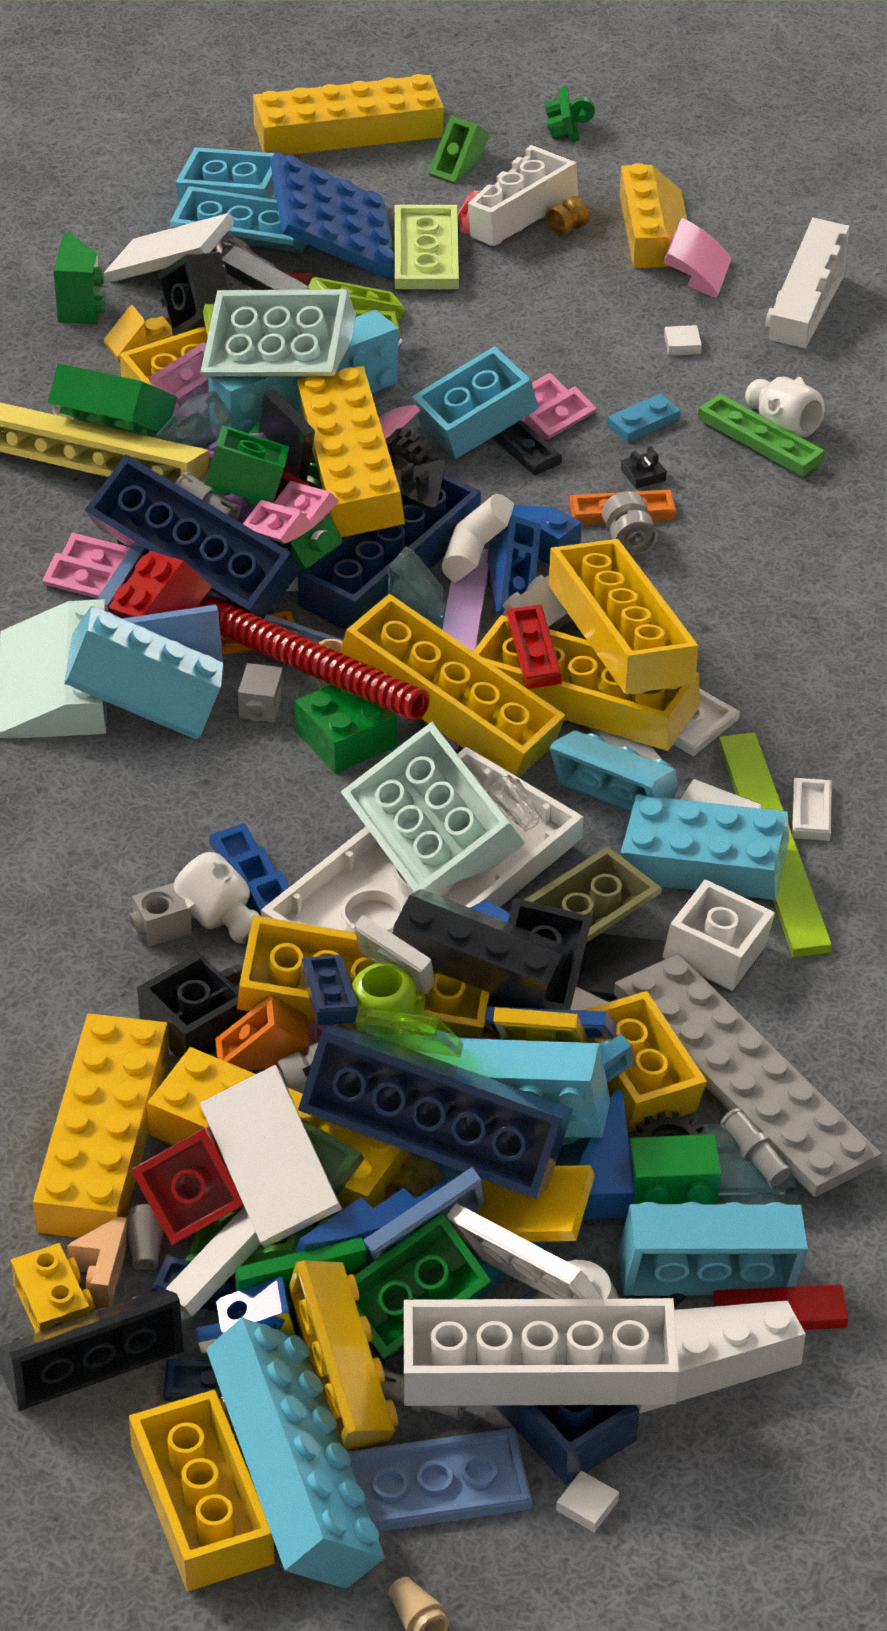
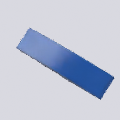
(251, 863)
(362, 1220)

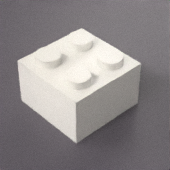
(719, 934)

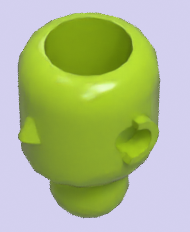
(387, 988)

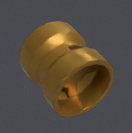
(571, 213)

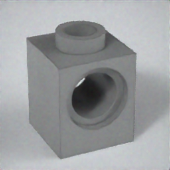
(260, 692)
(160, 915)

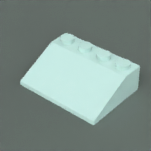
(278, 332)
(33, 678)
(431, 814)

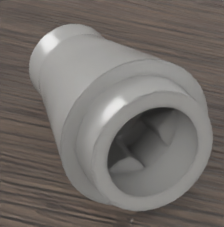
(144, 1237)

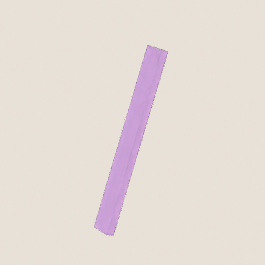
(465, 610)

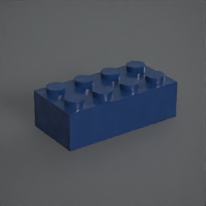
(574, 1435)

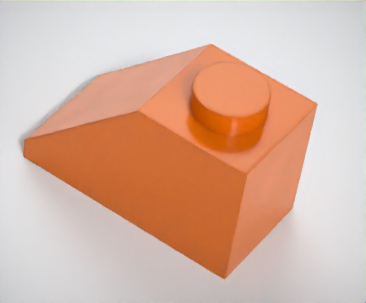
(264, 1036)

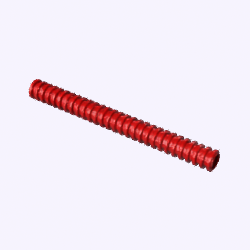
(320, 661)

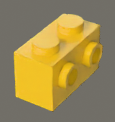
(50, 1287)

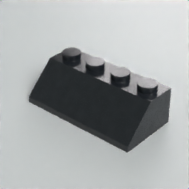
(481, 949)
(92, 1348)

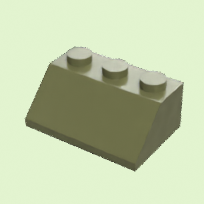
(599, 887)

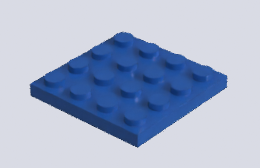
(333, 215)

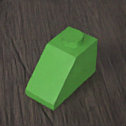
(459, 149)

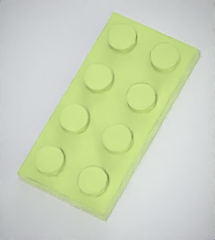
(426, 247)

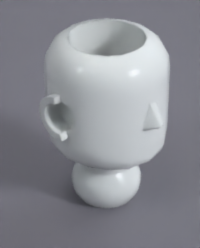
(787, 404)
(216, 895)

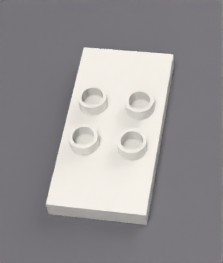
(366, 882)

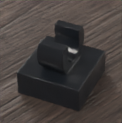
(643, 469)

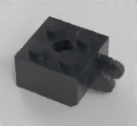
(189, 286)
(194, 1003)

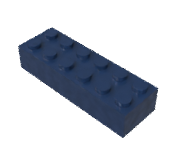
(166, 519)
(355, 572)
(435, 1109)

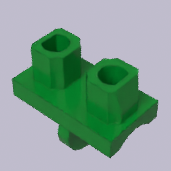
(565, 115)

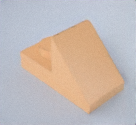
(102, 1257)

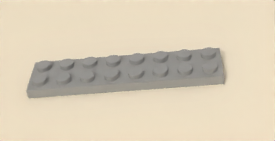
(754, 1076)

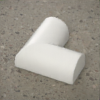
(472, 535)

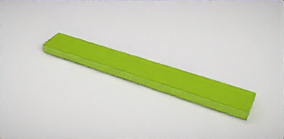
(795, 898)

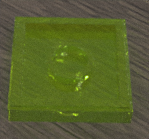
(410, 1031)

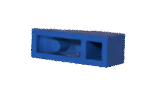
(556, 527)
(513, 559)
(611, 1164)

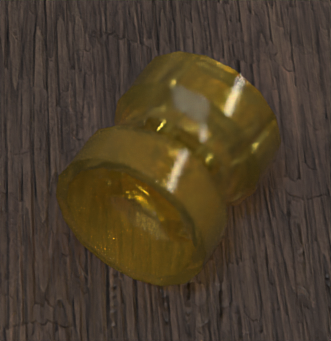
(415, 1176)

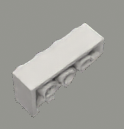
(521, 195)
(809, 284)
(733, 1346)

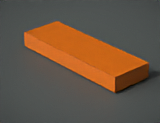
(588, 507)

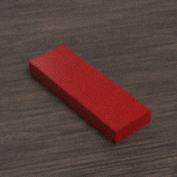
(533, 646)
(813, 1305)

